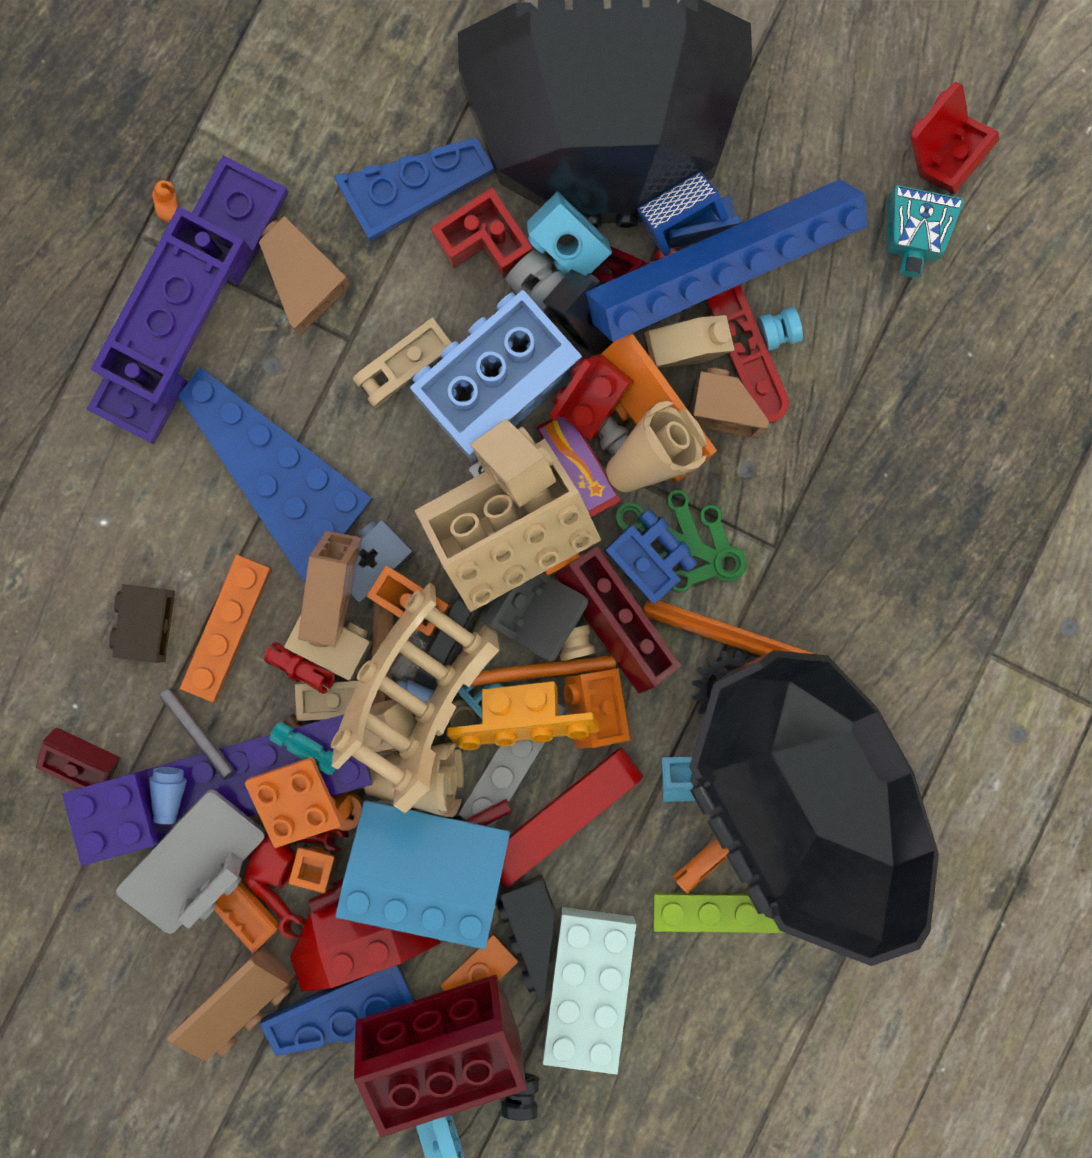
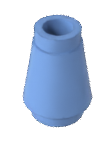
(166, 793)

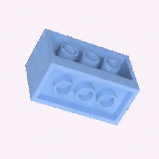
(523, 377)

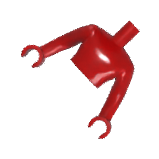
(274, 868)

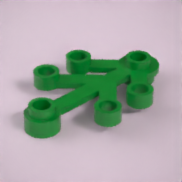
(691, 538)

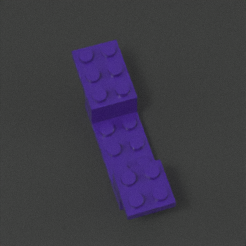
(177, 295)
(118, 813)

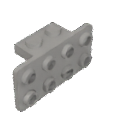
(192, 864)

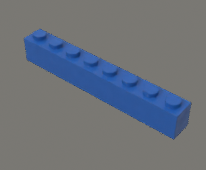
(726, 259)

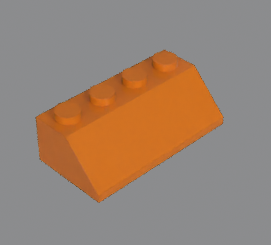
(647, 389)

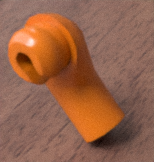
(164, 200)

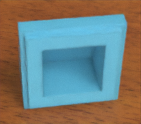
(676, 779)

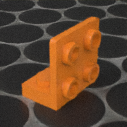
(296, 802)

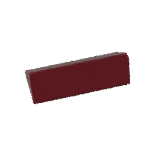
(75, 760)

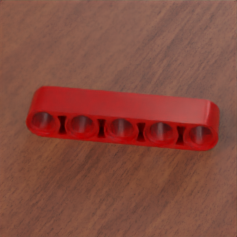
(568, 814)

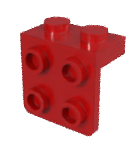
(949, 142)

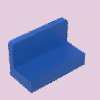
(703, 227)

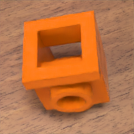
(313, 869)

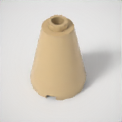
(658, 449)
(445, 779)

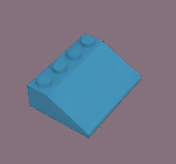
(423, 874)

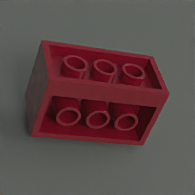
(438, 1056)

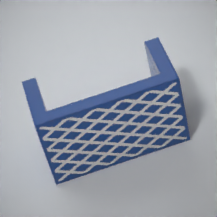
(679, 207)

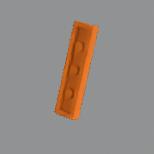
(225, 628)

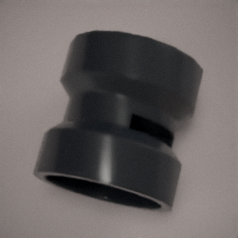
(522, 1104)

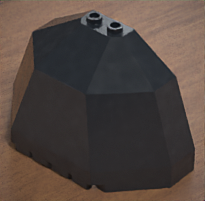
(604, 98)
(817, 807)

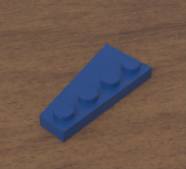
(404, 189)
(333, 1012)

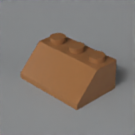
(233, 1006)

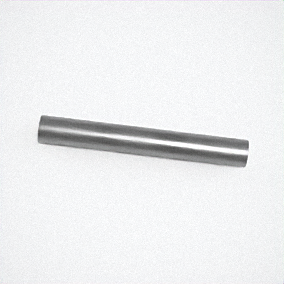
(197, 734)

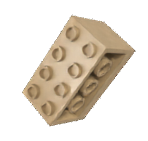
(496, 545)

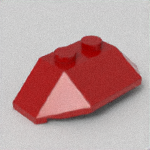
(344, 950)

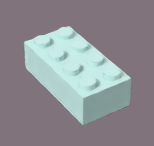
(589, 990)

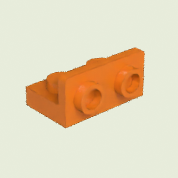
(603, 696)

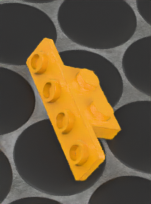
(520, 715)

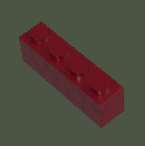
(620, 621)

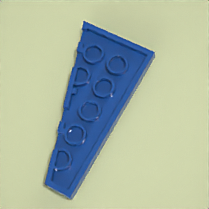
(280, 477)

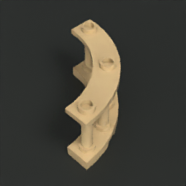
(432, 717)

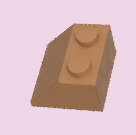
(725, 405)

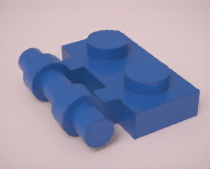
(642, 563)

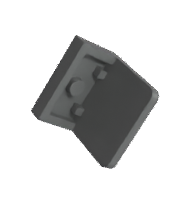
(538, 614)

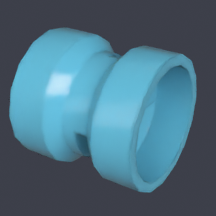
(780, 328)

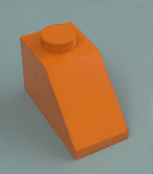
(394, 590)

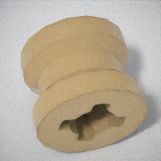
(577, 644)

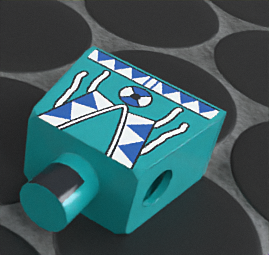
(919, 226)

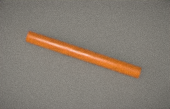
(544, 670)

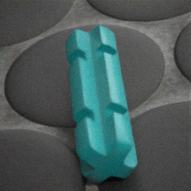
(302, 747)

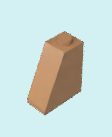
(301, 274)
(328, 588)

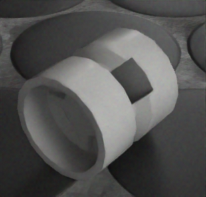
(525, 276)

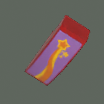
(580, 465)

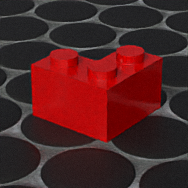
(480, 226)

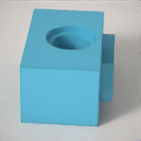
(560, 218)

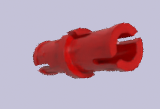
(299, 668)

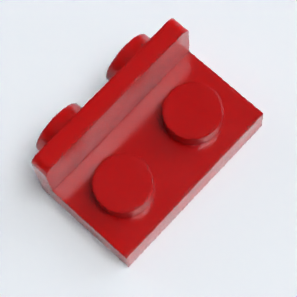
(591, 395)

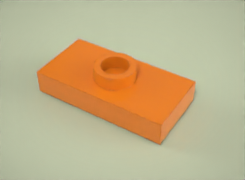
(247, 917)
(483, 963)

